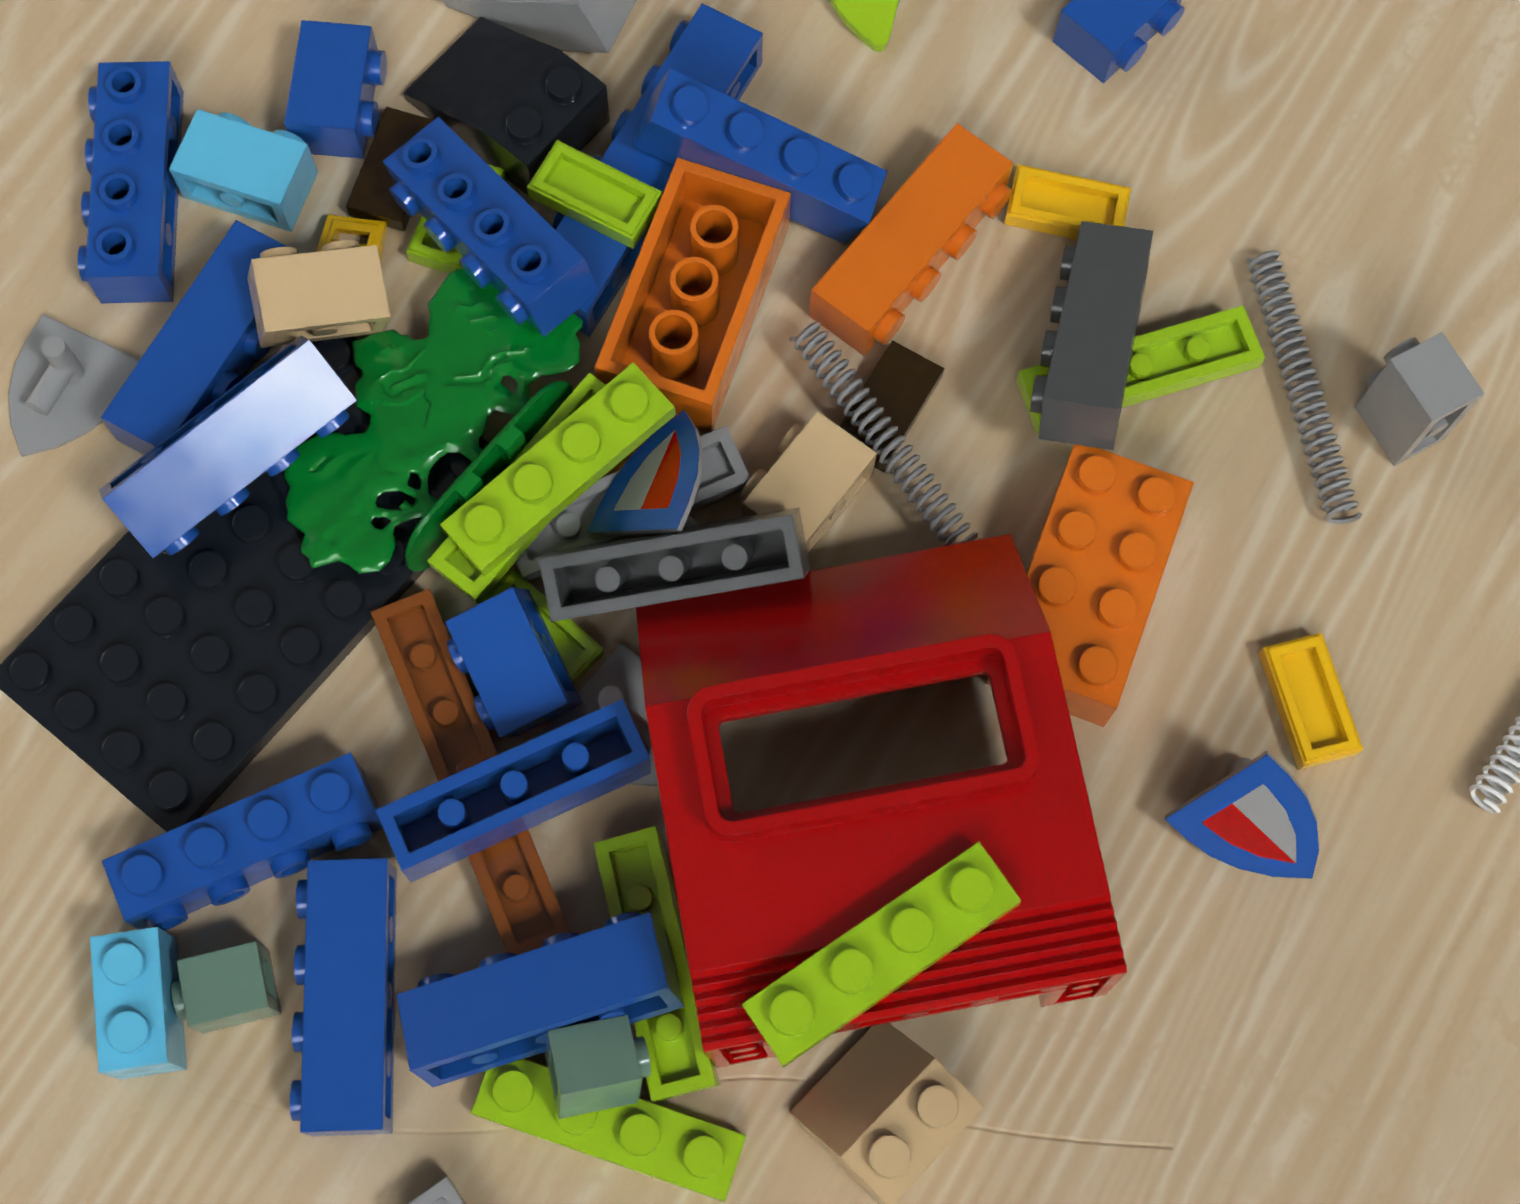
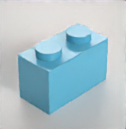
(244, 169)
(134, 1003)

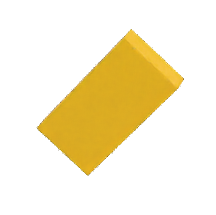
(1059, 202)
(1310, 701)

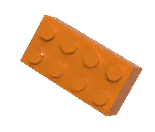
(697, 287)
(1102, 569)

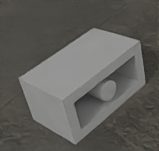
(1417, 397)

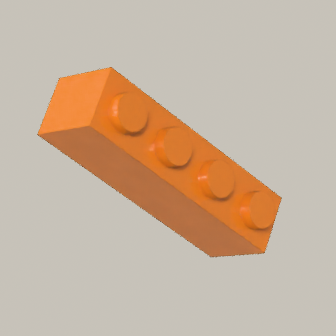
(911, 240)

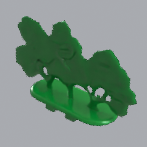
(422, 404)

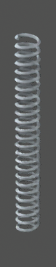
(1300, 363)
(852, 386)

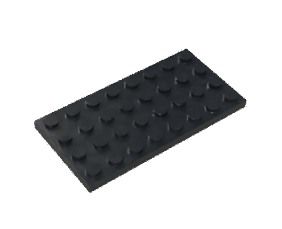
(199, 657)

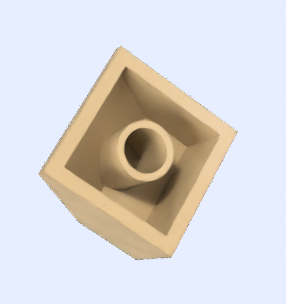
(886, 1112)

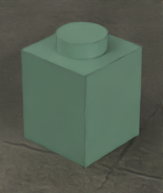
(226, 988)
(596, 1066)

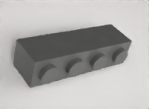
(1094, 336)
(675, 565)

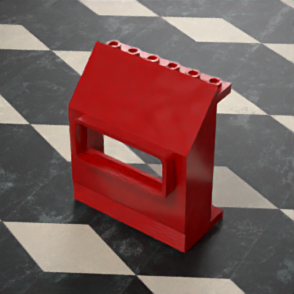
(795, 876)

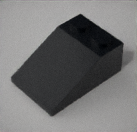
(511, 98)

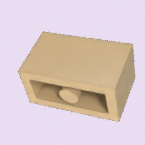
(318, 293)
(817, 472)

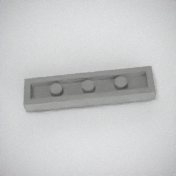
(721, 476)

